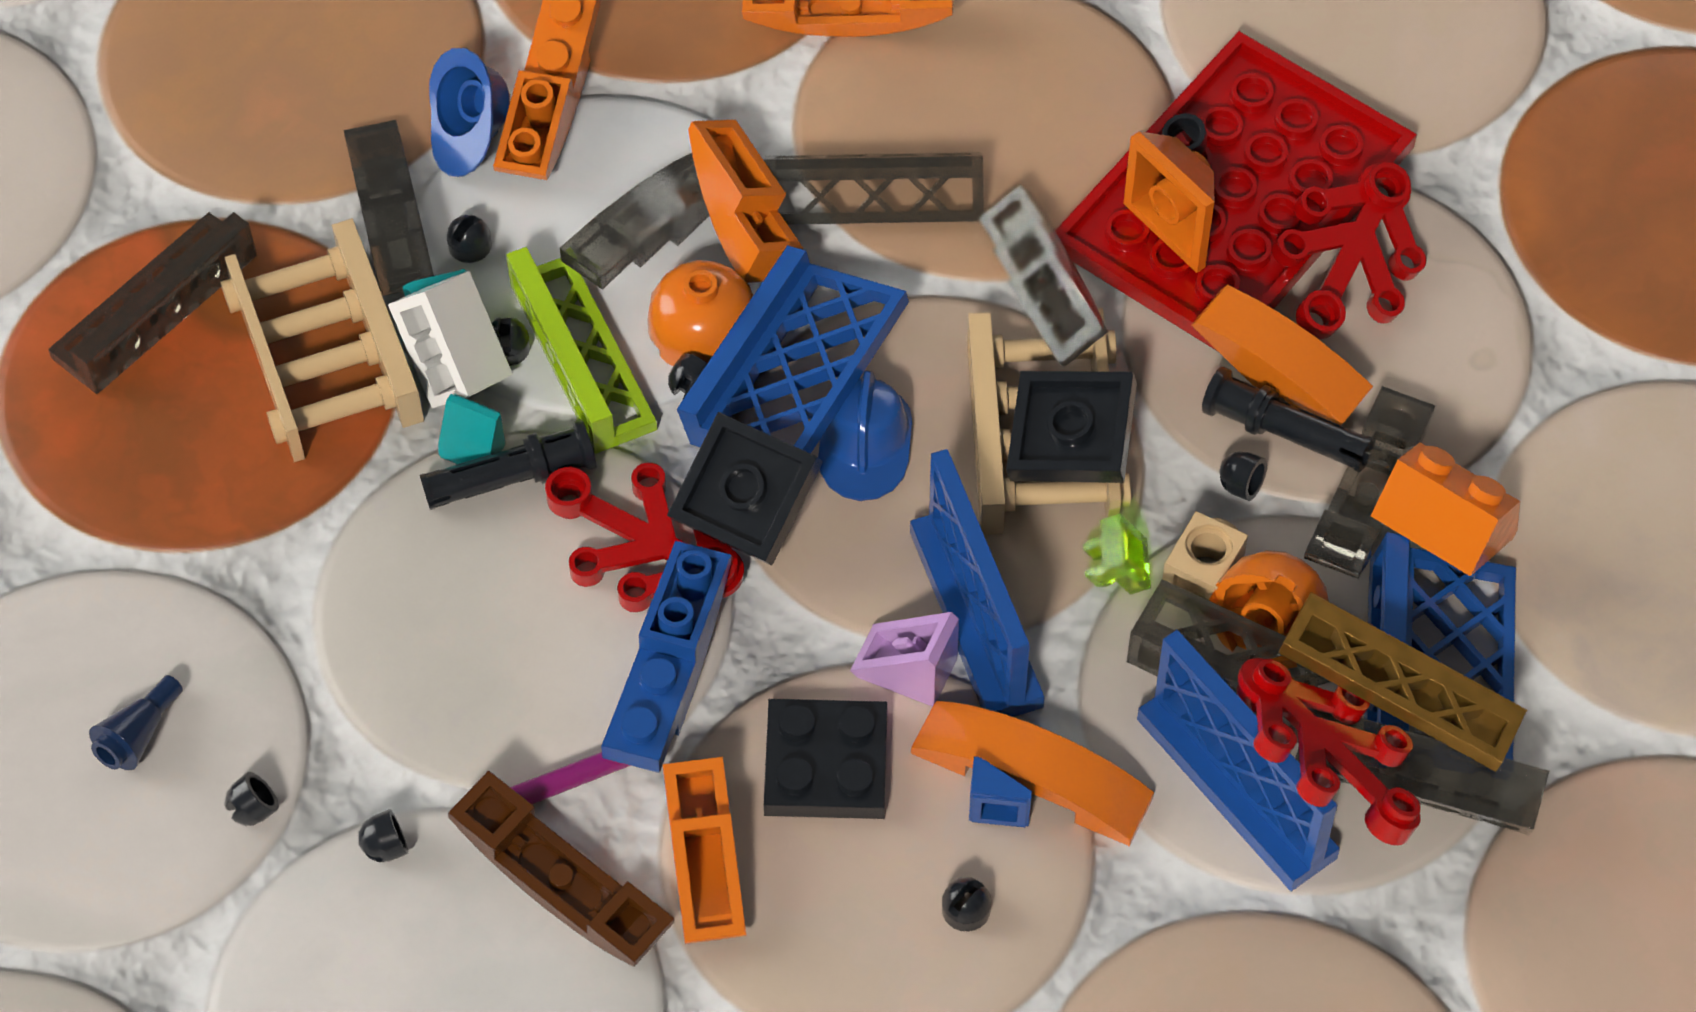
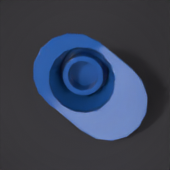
(466, 110)
(867, 442)

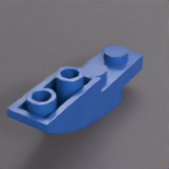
(668, 657)

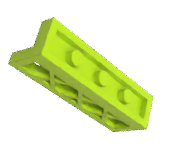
(570, 357)

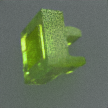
(1123, 555)

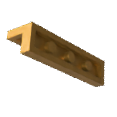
(1403, 681)

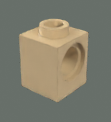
(1204, 538)

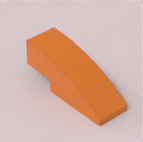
(740, 197)
(1282, 355)
(704, 850)

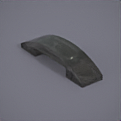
(1346, 530)

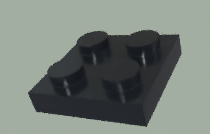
(1072, 426)
(745, 488)
(825, 759)

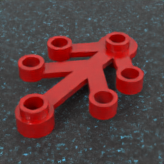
(1356, 244)
(647, 540)
(1273, 693)

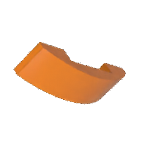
(846, 17)
(1042, 761)

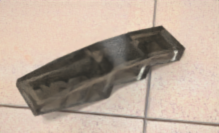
(388, 206)
(638, 224)
(1043, 275)

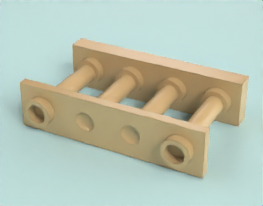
(360, 303)
(992, 444)

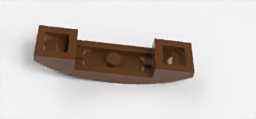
(557, 874)

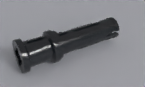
(1263, 411)
(532, 460)

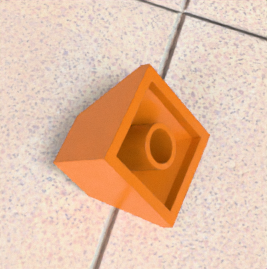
(1171, 194)

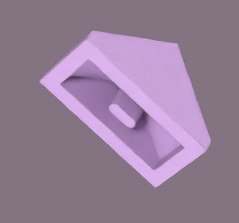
(910, 655)

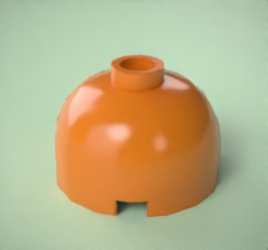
(695, 309)
(1269, 591)

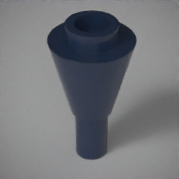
(125, 734)

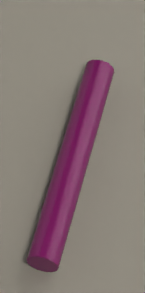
(567, 778)

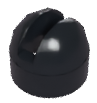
(1192, 129)
(475, 242)
(519, 339)
(685, 373)
(1243, 474)
(251, 800)
(382, 838)
(975, 910)

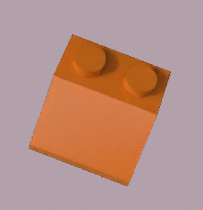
(1447, 508)

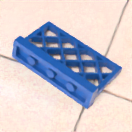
(756, 347)
(972, 589)
(1392, 611)
(1212, 740)

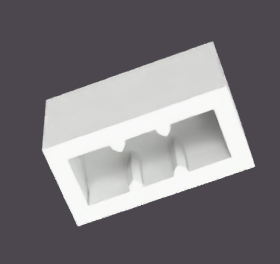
(450, 339)

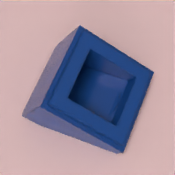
(997, 797)

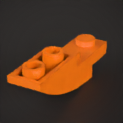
(547, 89)

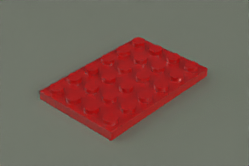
(1267, 141)

